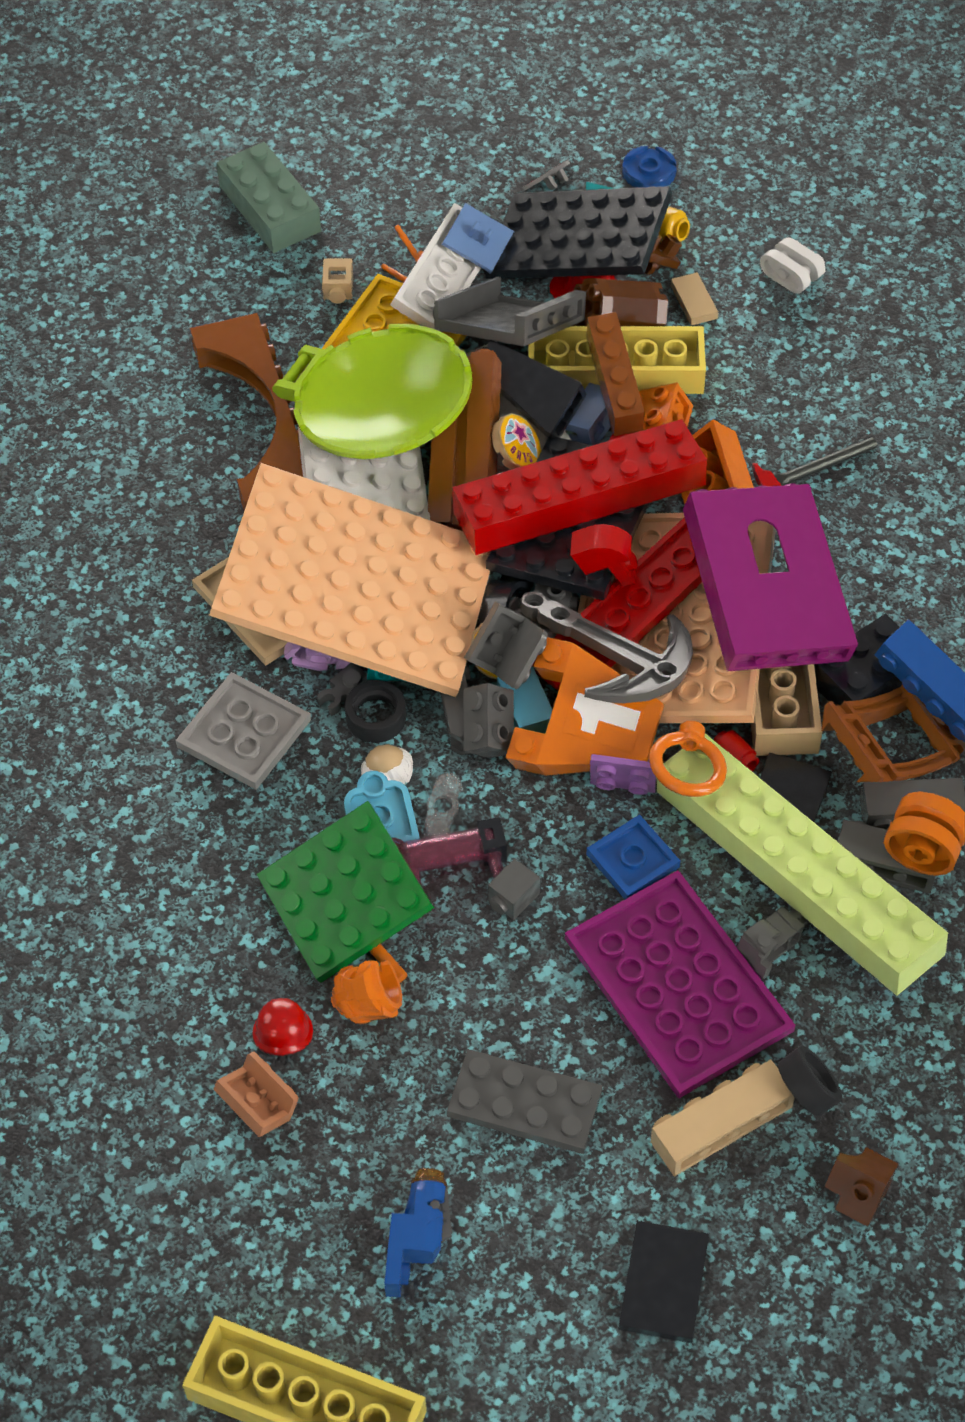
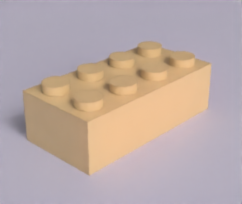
(787, 712)

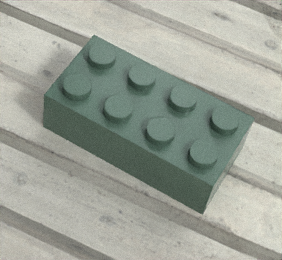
(269, 197)

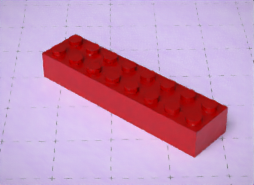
(579, 486)

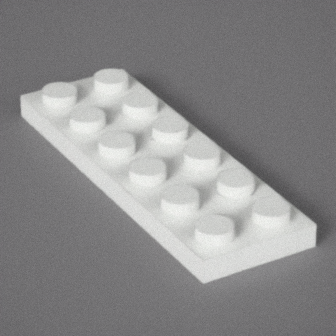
(434, 276)

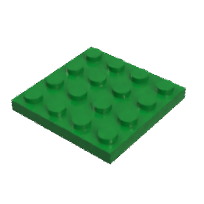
(344, 891)

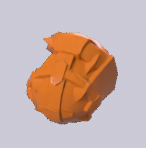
(367, 992)

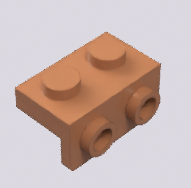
(257, 1095)

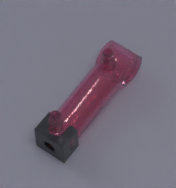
(456, 848)

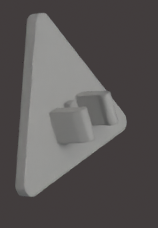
(547, 177)

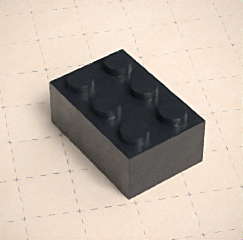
(863, 674)

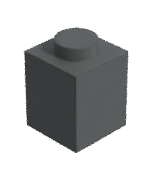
(513, 889)

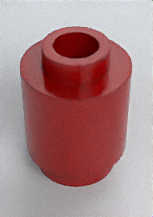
(738, 748)

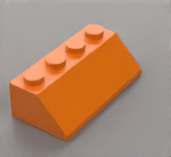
(724, 458)

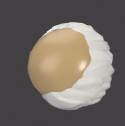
(391, 761)

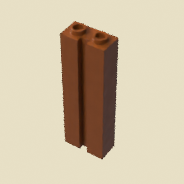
(466, 447)

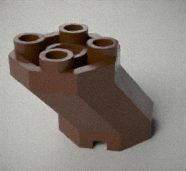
(633, 301)

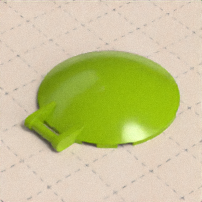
(378, 390)

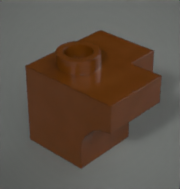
(861, 1183)

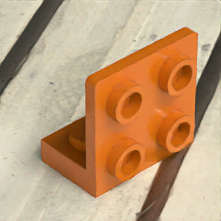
(665, 405)

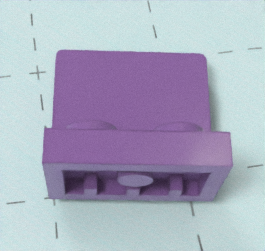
(623, 773)

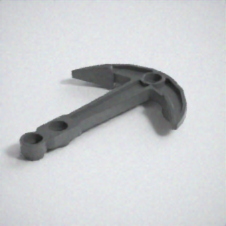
(655, 672)

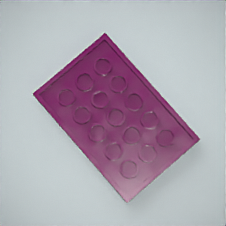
(679, 983)

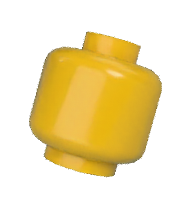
(675, 224)

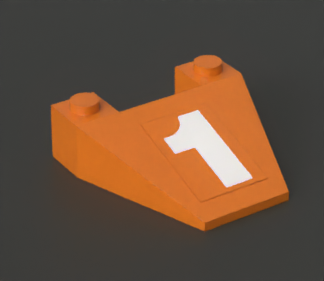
(579, 723)

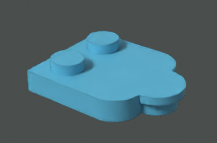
(390, 802)

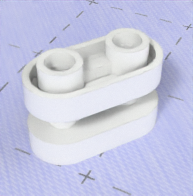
(792, 265)

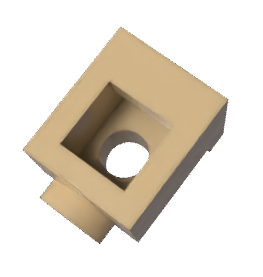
(337, 286)

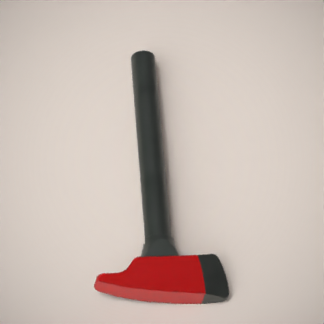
(767, 478)

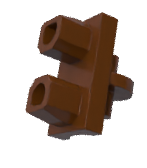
(664, 254)

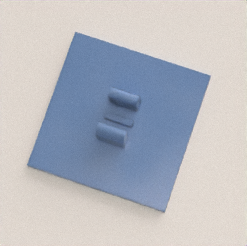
(477, 238)

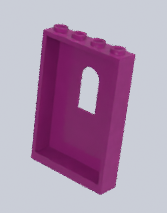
(777, 615)

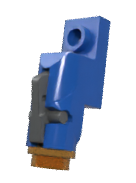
(419, 1231)

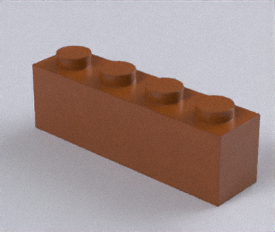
(615, 374)

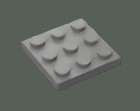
(243, 730)

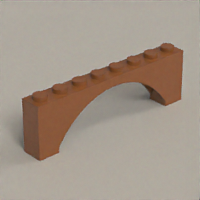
(242, 350)

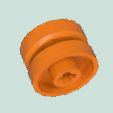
(926, 833)

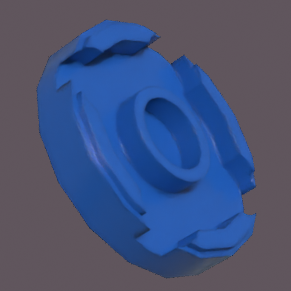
(649, 167)

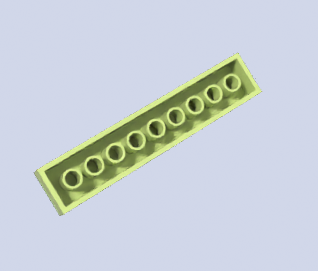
(809, 870)

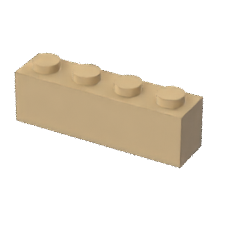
(721, 1117)

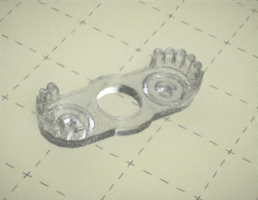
(448, 787)

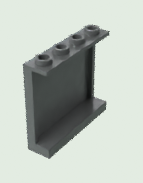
(507, 319)

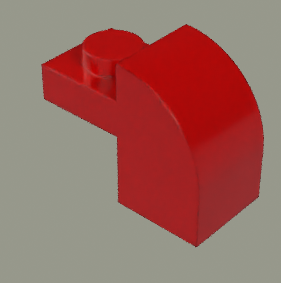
(602, 548)

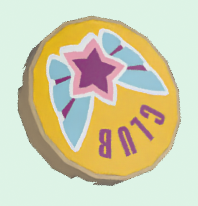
(515, 441)

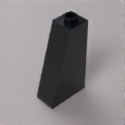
(538, 391)

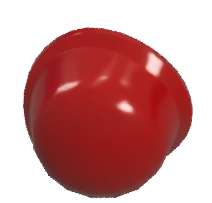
(282, 1028)

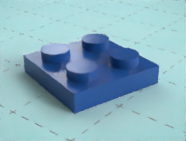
(633, 857)

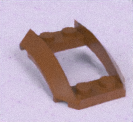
(851, 729)

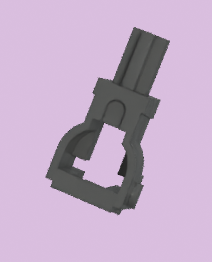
(771, 939)

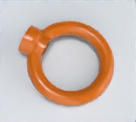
(691, 738)

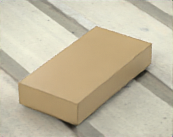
(694, 299)

